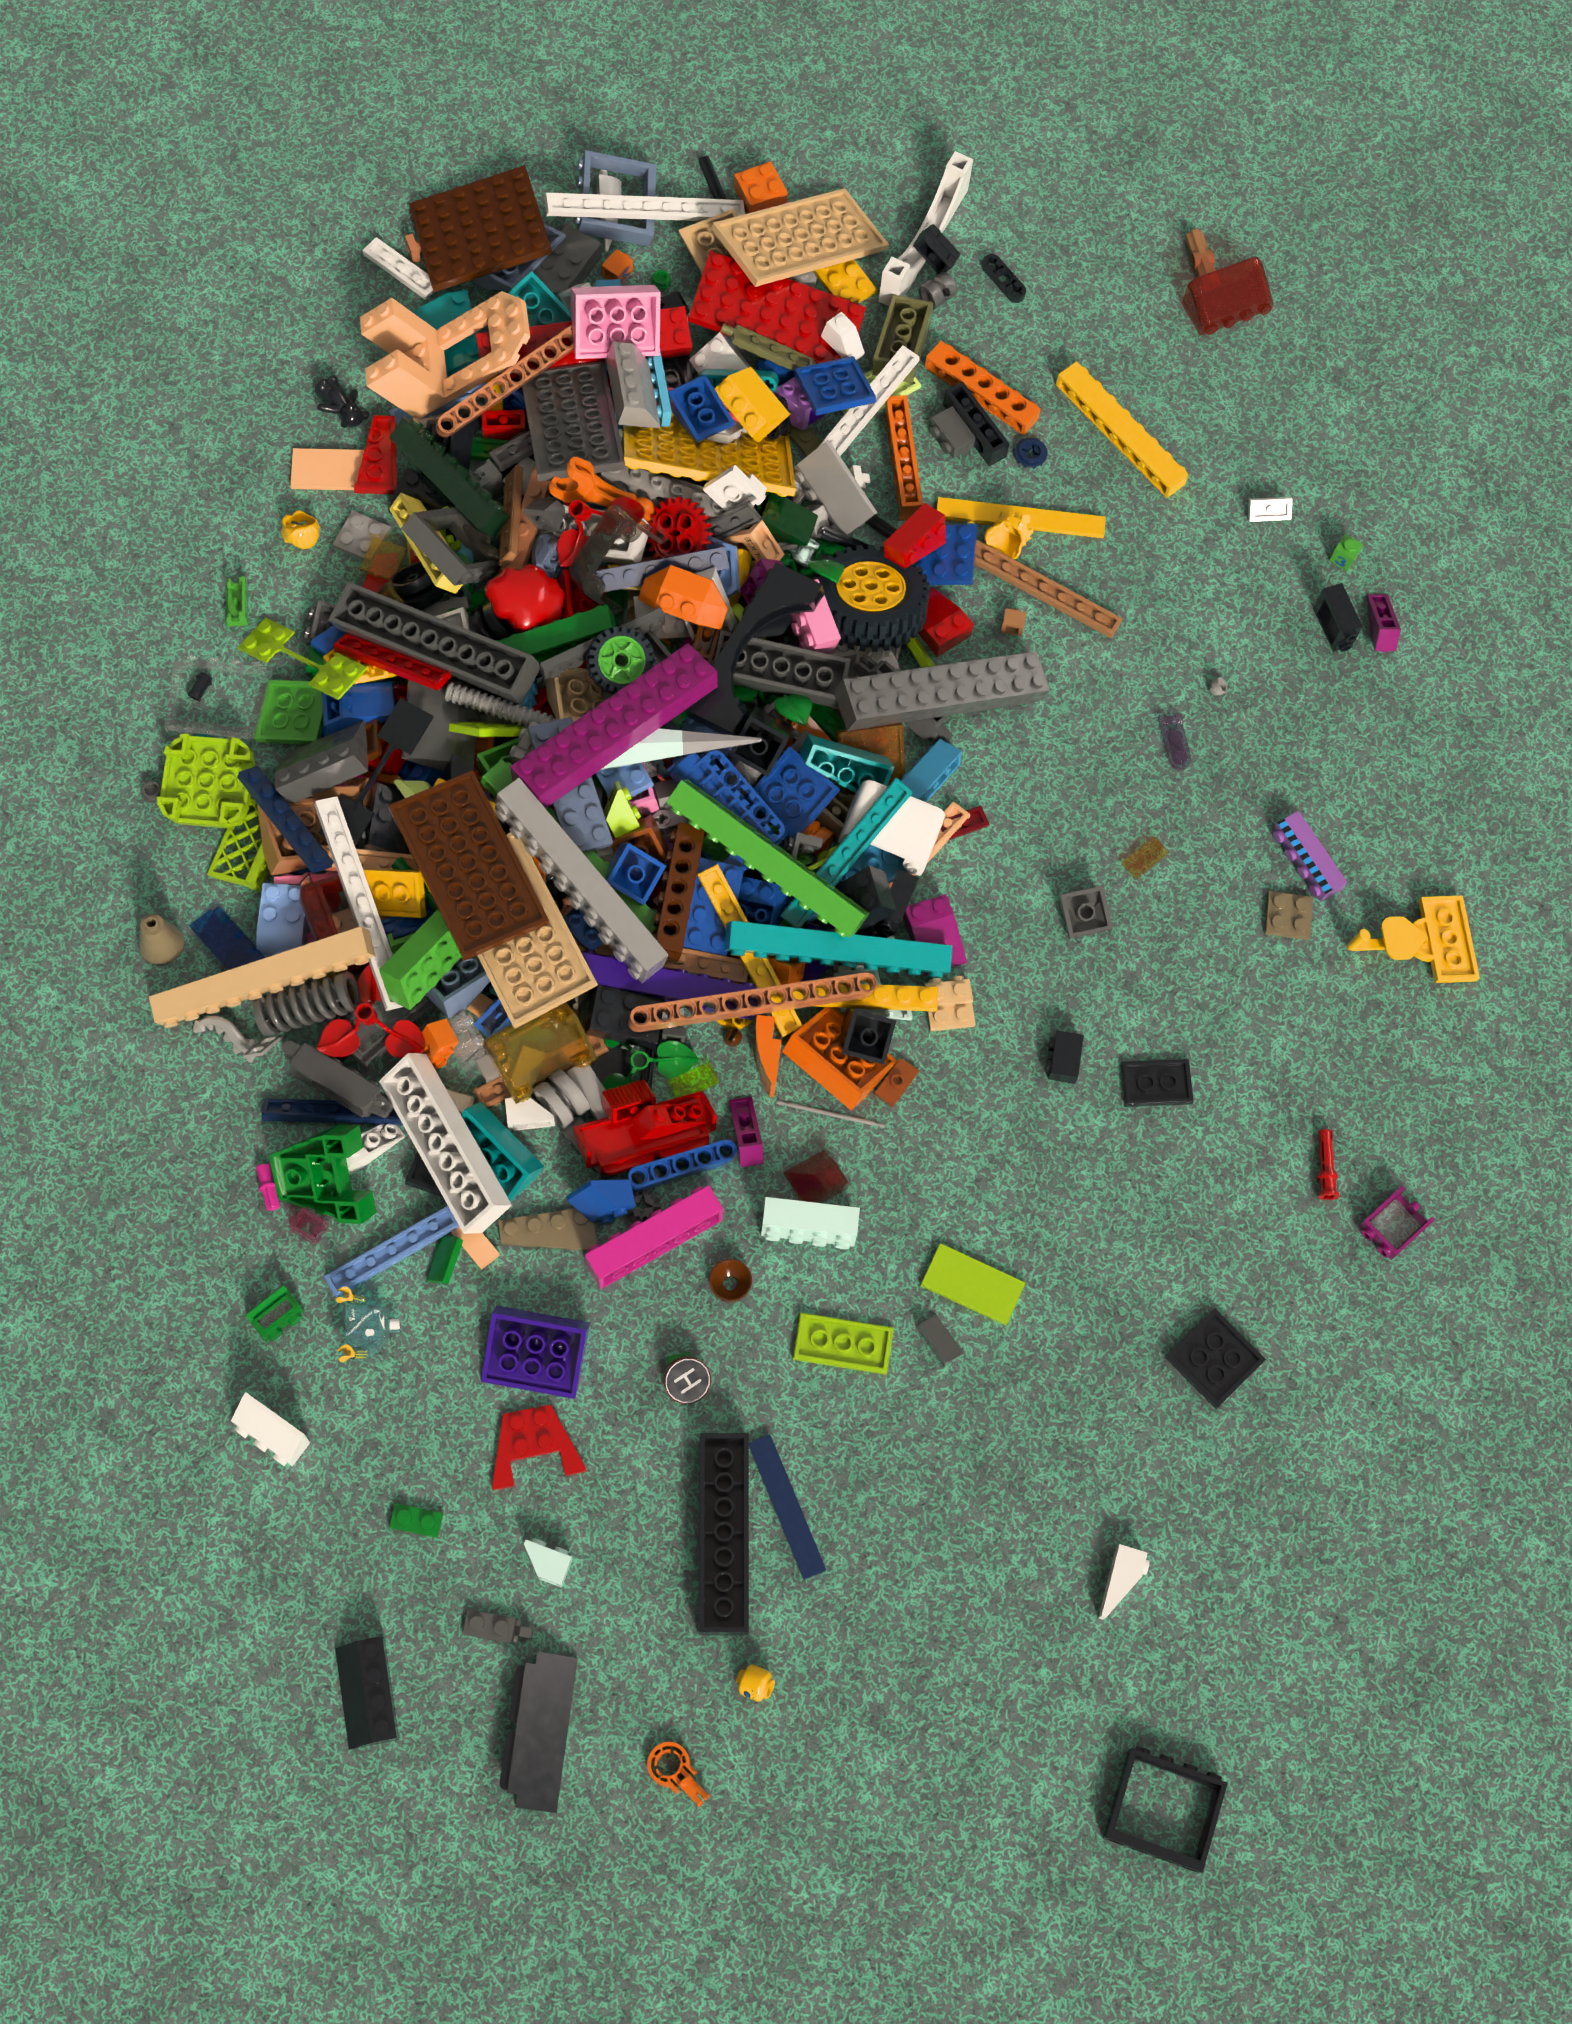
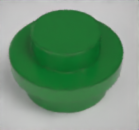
(661, 279)

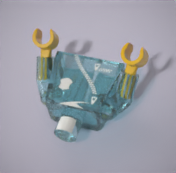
(364, 1326)

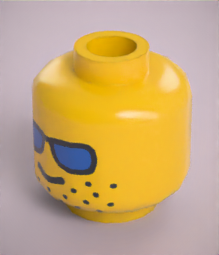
(755, 1683)

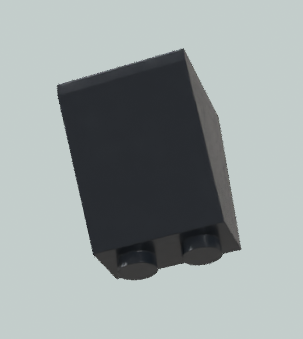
(774, 737)

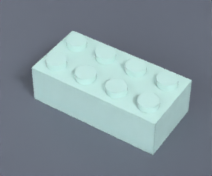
(810, 1222)

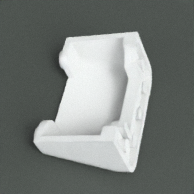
(908, 833)

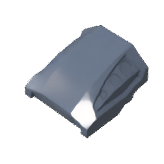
(544, 556)

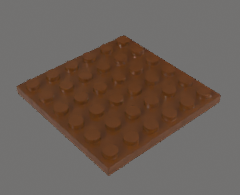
(480, 228)

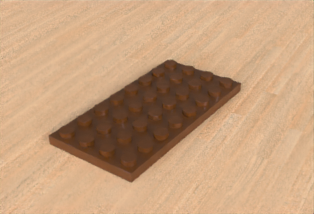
(468, 865)

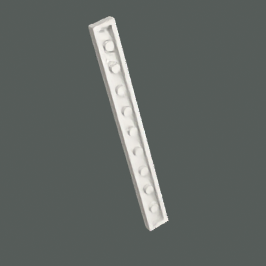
(638, 207)
(858, 417)
(355, 886)

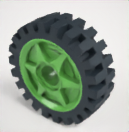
(616, 642)

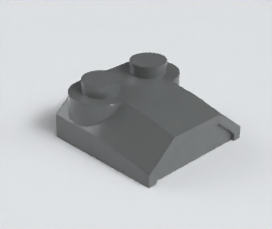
(1085, 912)

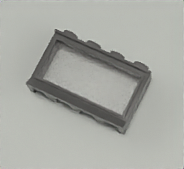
(373, 1037)

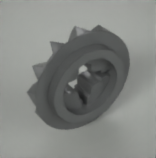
(650, 1200)

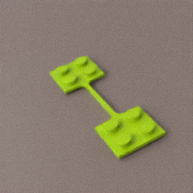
(332, 679)

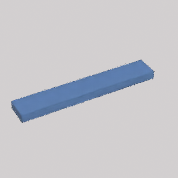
(392, 1250)

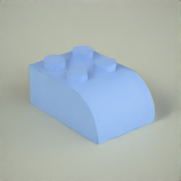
(280, 919)

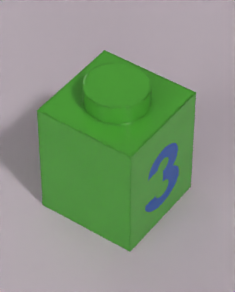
(1346, 552)

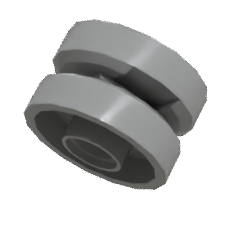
(561, 1098)

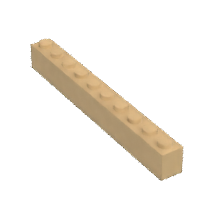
(262, 977)

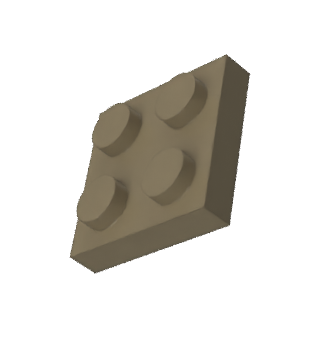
(1288, 915)

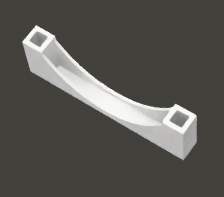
(902, 272)

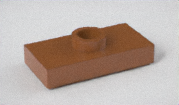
(896, 1082)

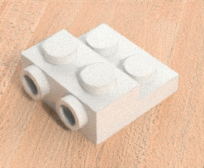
(735, 488)

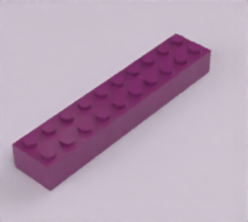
(615, 725)

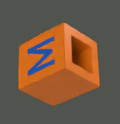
(617, 266)

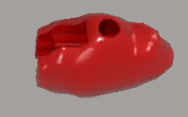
(525, 597)

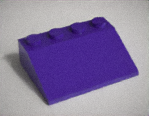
(535, 1351)

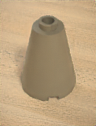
(159, 940)

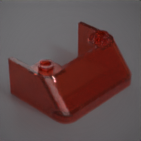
(318, 902)

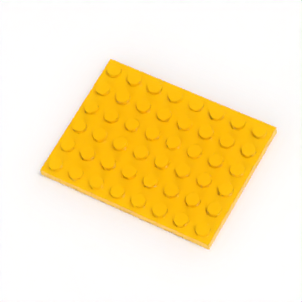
(678, 454)

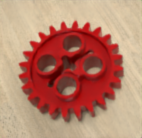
(696, 533)

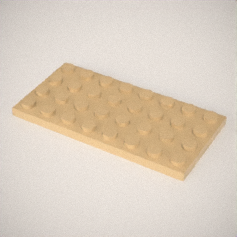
(799, 237)
(541, 966)

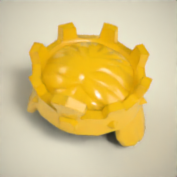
(1009, 534)

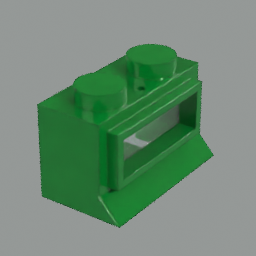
(275, 1314)

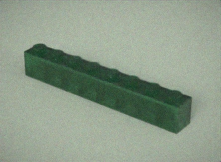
(449, 476)

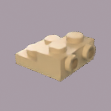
(954, 1004)

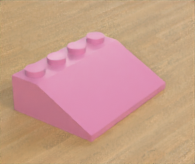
(615, 315)

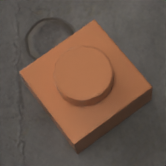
(413, 248)

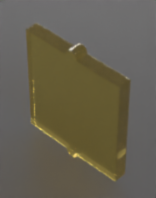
(383, 558)

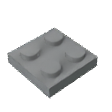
(358, 534)

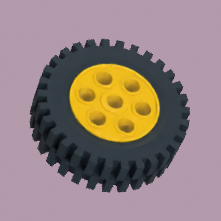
(876, 599)

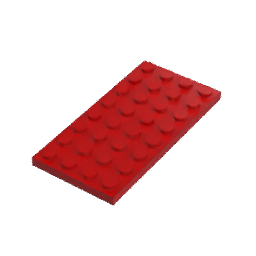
(777, 310)

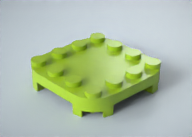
(203, 783)

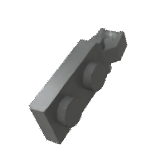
(495, 1627)

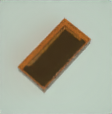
(1145, 858)

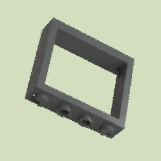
(421, 530)

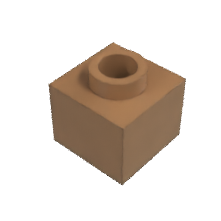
(1013, 622)

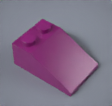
(935, 923)

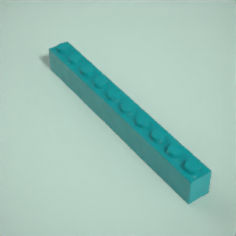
(833, 948)

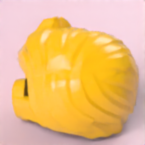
(301, 536)

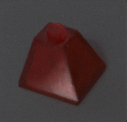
(817, 1178)

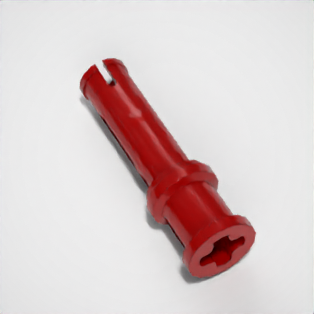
(1327, 1175)

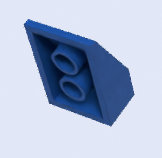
(699, 409)

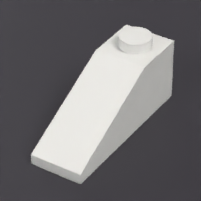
(1125, 1571)

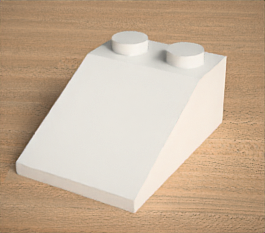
(719, 354)

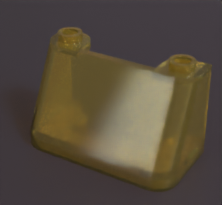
(538, 1049)

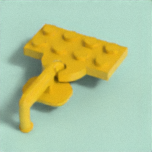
(1437, 938)

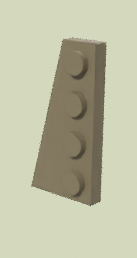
(549, 1230)

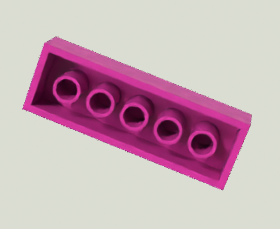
(654, 1236)

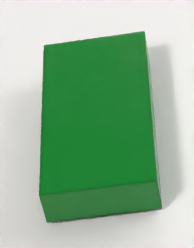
(444, 1260)

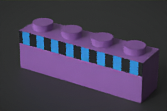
(1309, 856)

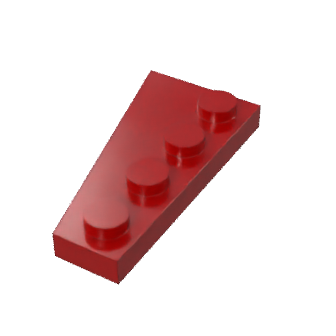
(379, 461)

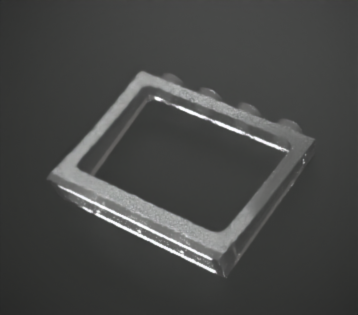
(178, 727)

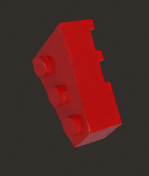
(916, 537)

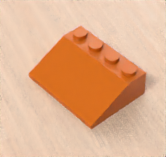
(818, 1052)

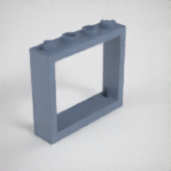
(612, 230)

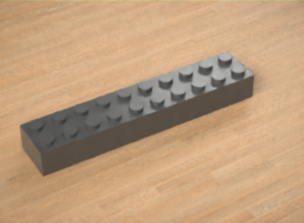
(435, 642)
(941, 690)

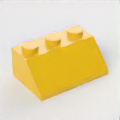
(752, 403)

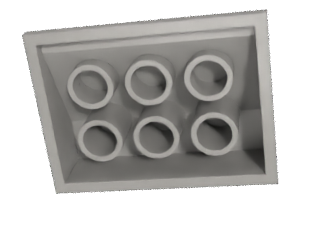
(832, 485)

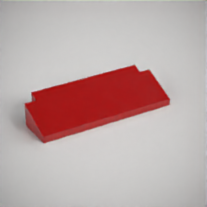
(618, 1147)

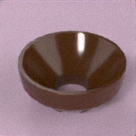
(734, 1269)

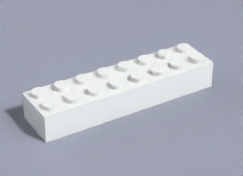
(445, 1143)

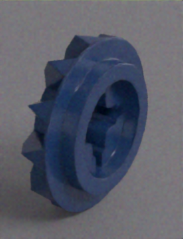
(1026, 445)

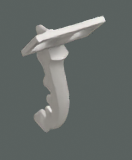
(233, 1035)

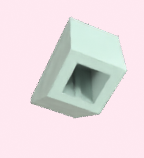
(548, 1563)

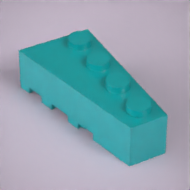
(845, 763)

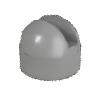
(1218, 686)

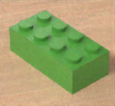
(420, 963)

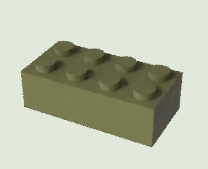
(904, 325)

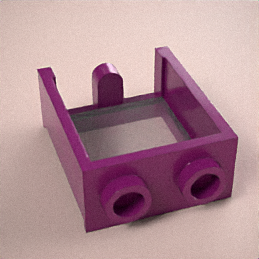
(1394, 1224)

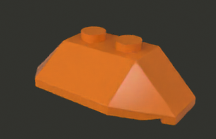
(685, 596)

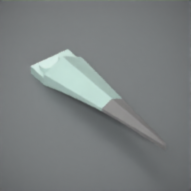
(673, 743)

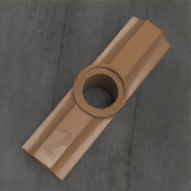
(1200, 256)

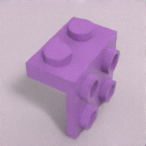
(797, 403)

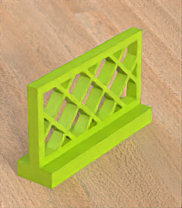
(258, 870)

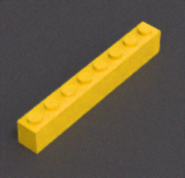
(1122, 429)

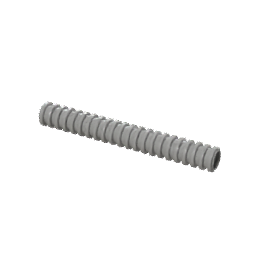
(494, 706)

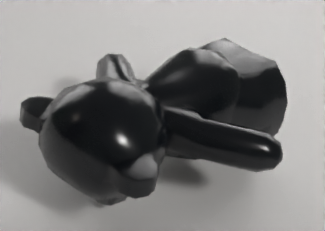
(338, 402)

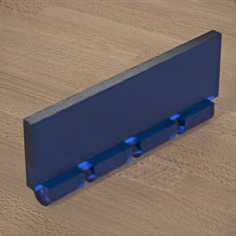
(225, 939)

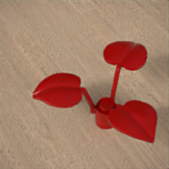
(572, 541)
(340, 1038)

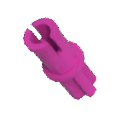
(267, 1187)

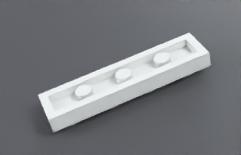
(399, 267)

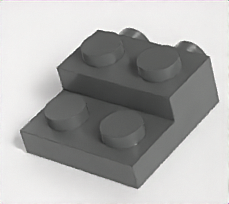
(319, 620)

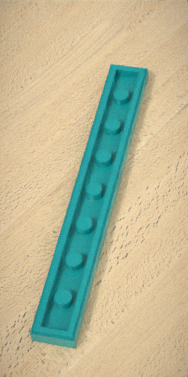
(853, 845)

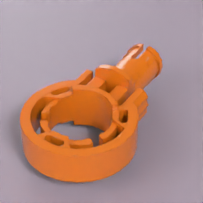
(688, 1784)

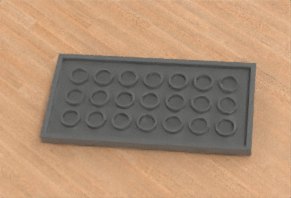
(572, 417)

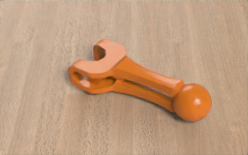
(588, 487)

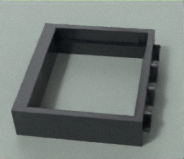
(1186, 1771)

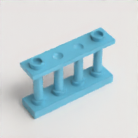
(660, 389)

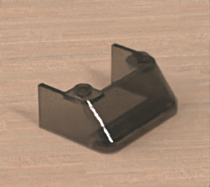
(613, 524)

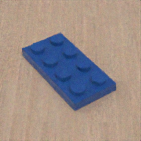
(704, 927)

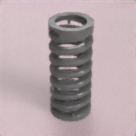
(306, 1000)

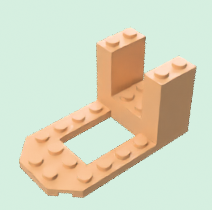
(415, 368)

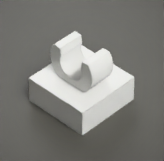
(859, 477)

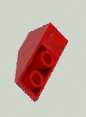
(667, 1119)

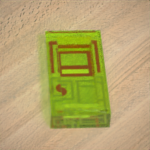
(694, 1080)

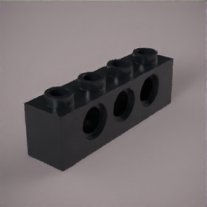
(989, 439)

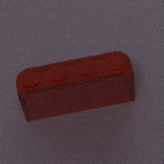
(1228, 296)

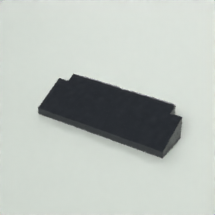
(537, 1748)

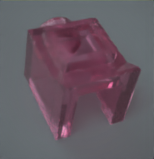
(299, 1219)

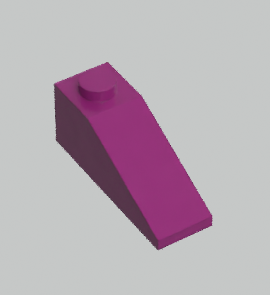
(1383, 623)
(746, 1132)

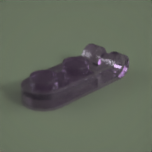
(1175, 741)

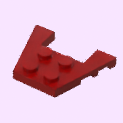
(530, 1435)

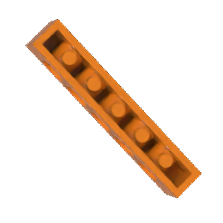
(938, 363)
(903, 456)

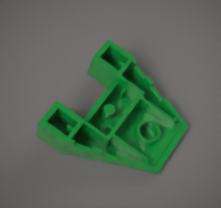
(317, 1175)

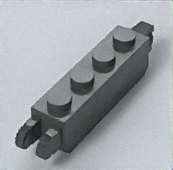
(925, 728)
(336, 1081)

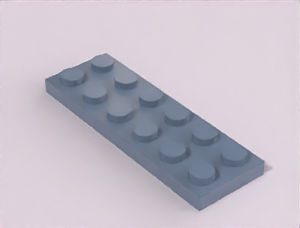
(580, 809)

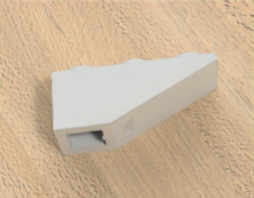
(375, 1143)

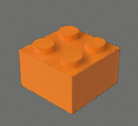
(760, 188)

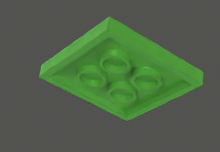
(290, 713)

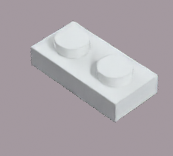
(1270, 509)

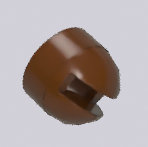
(737, 1038)

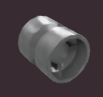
(938, 289)

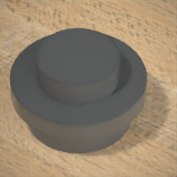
(151, 791)

